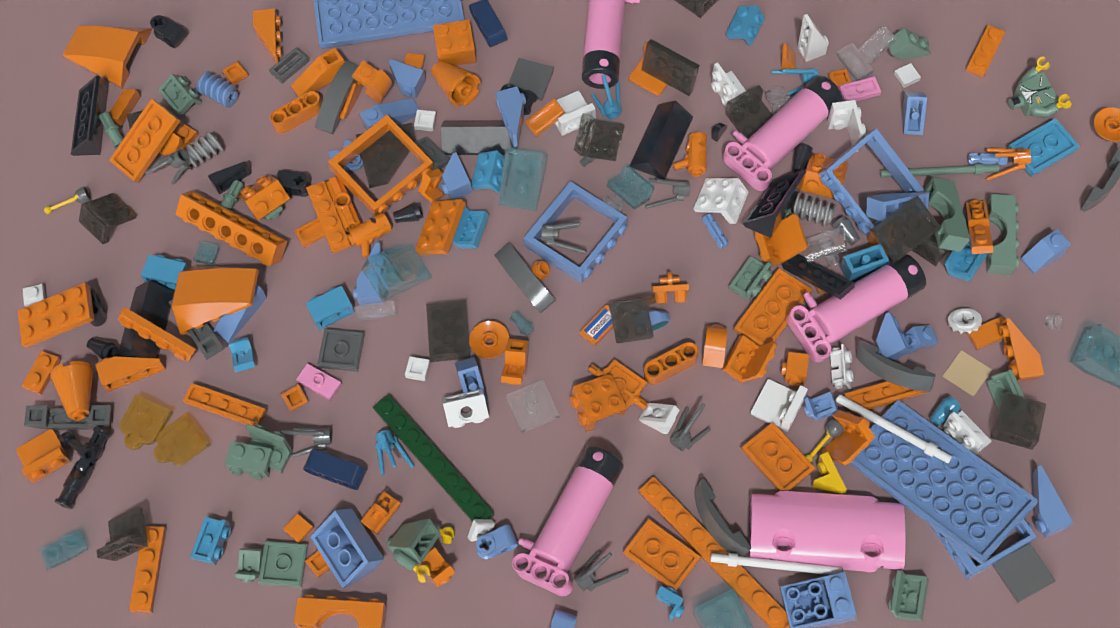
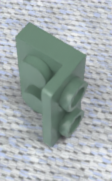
(179, 94)

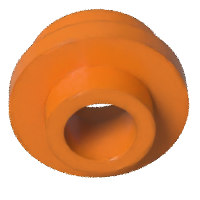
(541, 269)

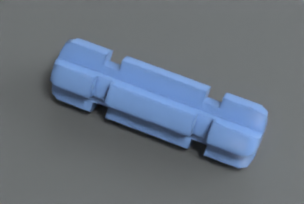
(986, 159)
(715, 230)

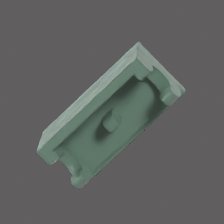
(1003, 383)

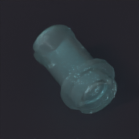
(521, 323)

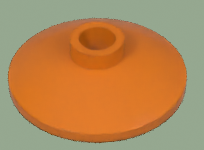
(1104, 120)
(485, 332)

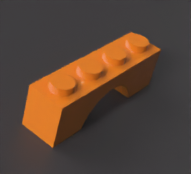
(314, 612)

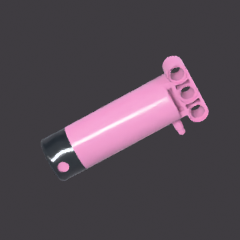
(603, 42)
(781, 132)
(865, 302)
(570, 522)

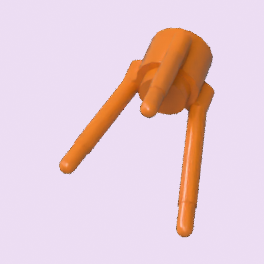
(1020, 156)

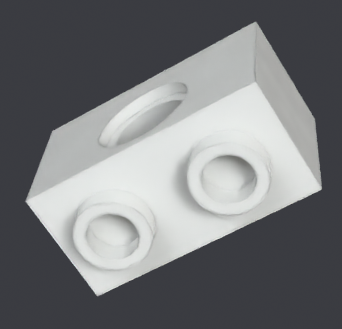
(454, 404)

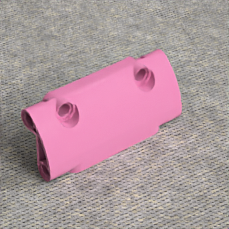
(828, 530)

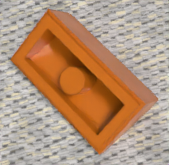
(124, 105)

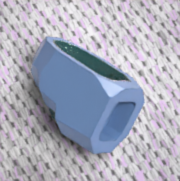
(658, 319)

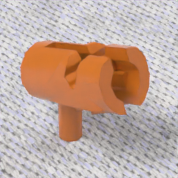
(697, 155)
(368, 231)

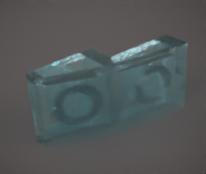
(64, 550)

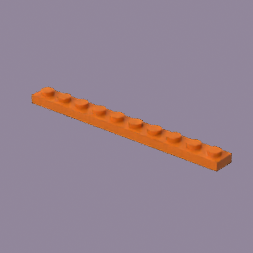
(704, 544)

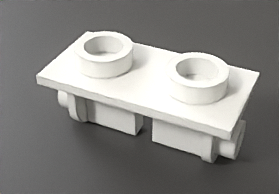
(844, 374)

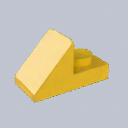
(831, 481)

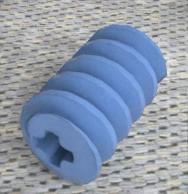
(217, 89)

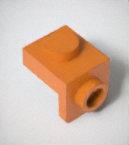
(429, 185)

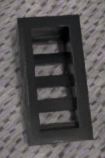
(224, 178)

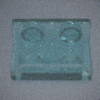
(631, 187)

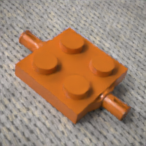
(627, 382)

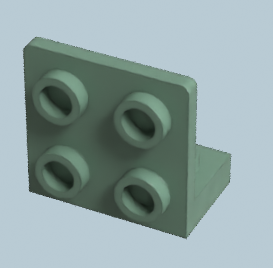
(274, 441)

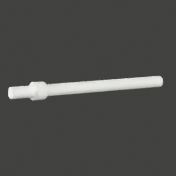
(929, 448)
(733, 560)

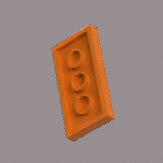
(144, 140)
(768, 313)
(55, 315)

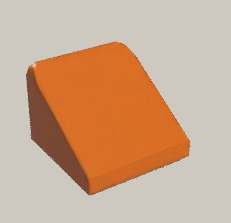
(788, 58)
(294, 397)

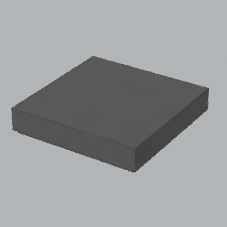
(532, 76)
(341, 350)
(1023, 573)

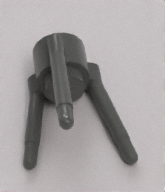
(176, 159)
(680, 188)
(551, 232)
(320, 435)
(681, 438)
(585, 576)

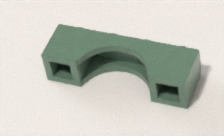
(945, 199)
(1002, 213)

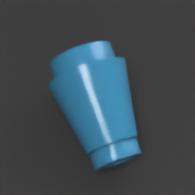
(944, 409)

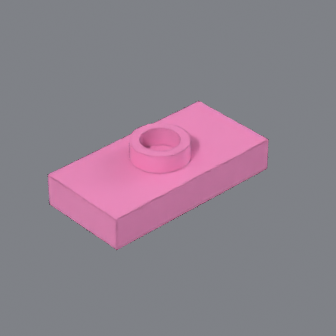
(860, 89)
(318, 382)

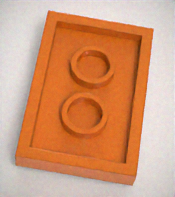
(440, 227)
(778, 458)
(661, 555)

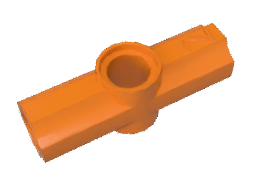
(340, 196)

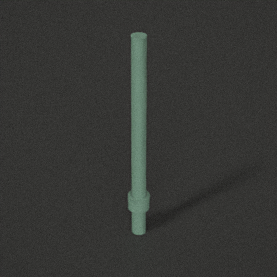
(976, 169)

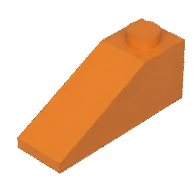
(121, 371)

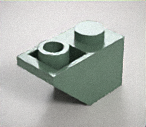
(909, 45)

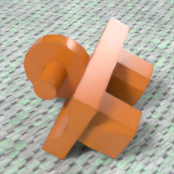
(679, 291)
(380, 513)

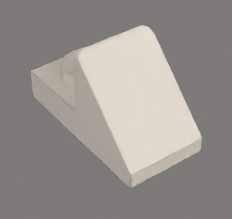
(659, 416)

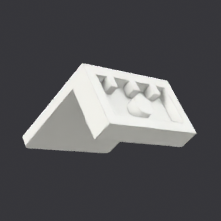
(725, 84)
(574, 106)
(847, 115)
(722, 197)
(778, 404)
(966, 432)

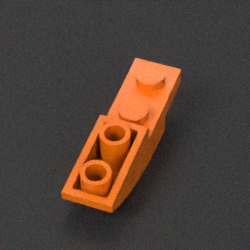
(979, 227)

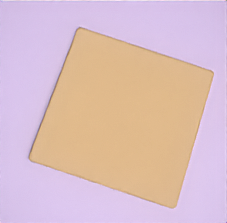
(967, 373)

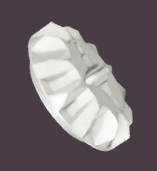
(969, 315)

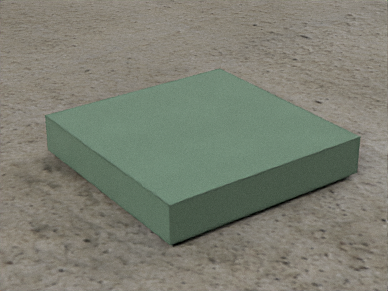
(283, 564)

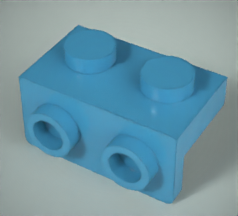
(746, 23)
(488, 171)
(470, 228)
(964, 263)
(210, 540)

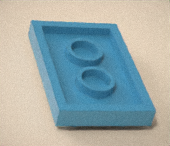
(1046, 145)

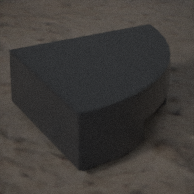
(718, 130)

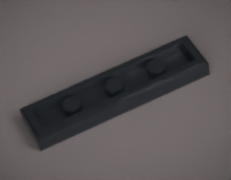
(818, 276)

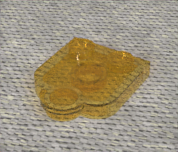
(143, 422)
(180, 442)

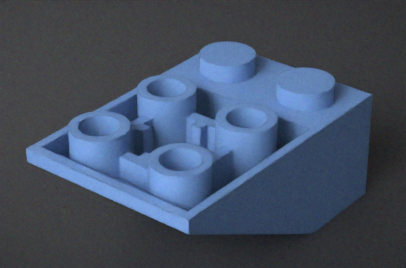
(819, 602)

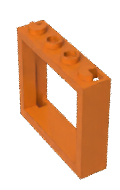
(363, 142)

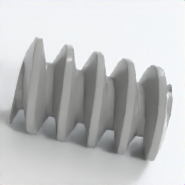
(202, 149)
(814, 210)

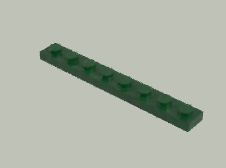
(432, 460)

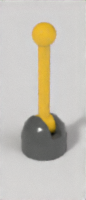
(81, 196)
(833, 429)

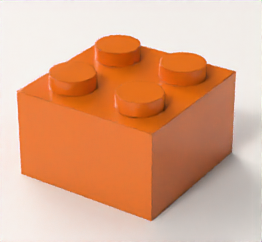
(455, 42)

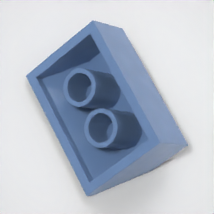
(346, 547)

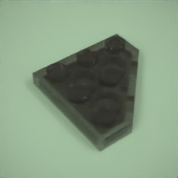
(385, 156)

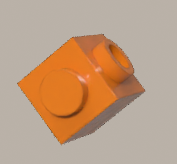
(795, 368)

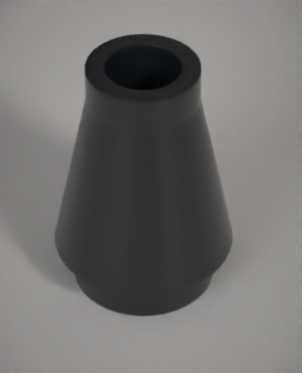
(801, 156)
(409, 213)
(102, 348)

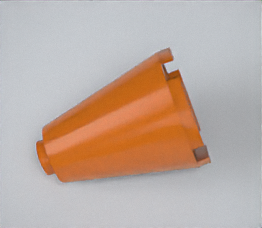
(456, 83)
(74, 387)

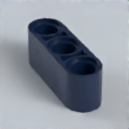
(487, 23)
(334, 469)

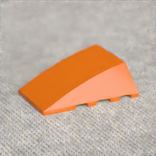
(105, 50)
(210, 292)

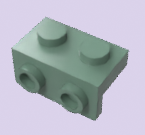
(750, 278)
(248, 460)
(909, 596)

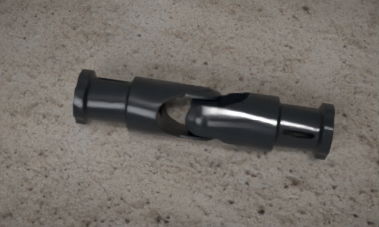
(74, 486)

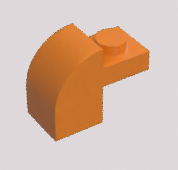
(375, 81)
(715, 346)
(515, 361)
(439, 569)

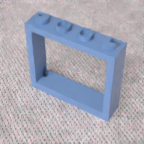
(890, 161)
(572, 191)
(965, 563)

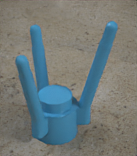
(806, 76)
(611, 108)
(386, 443)

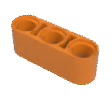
(290, 118)
(675, 355)

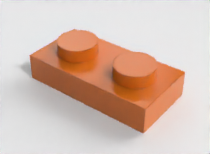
(40, 373)

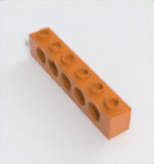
(231, 228)

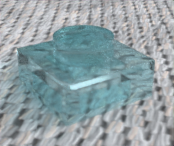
(206, 253)

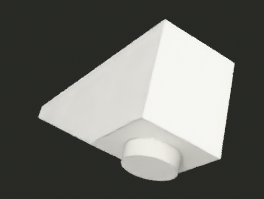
(811, 40)

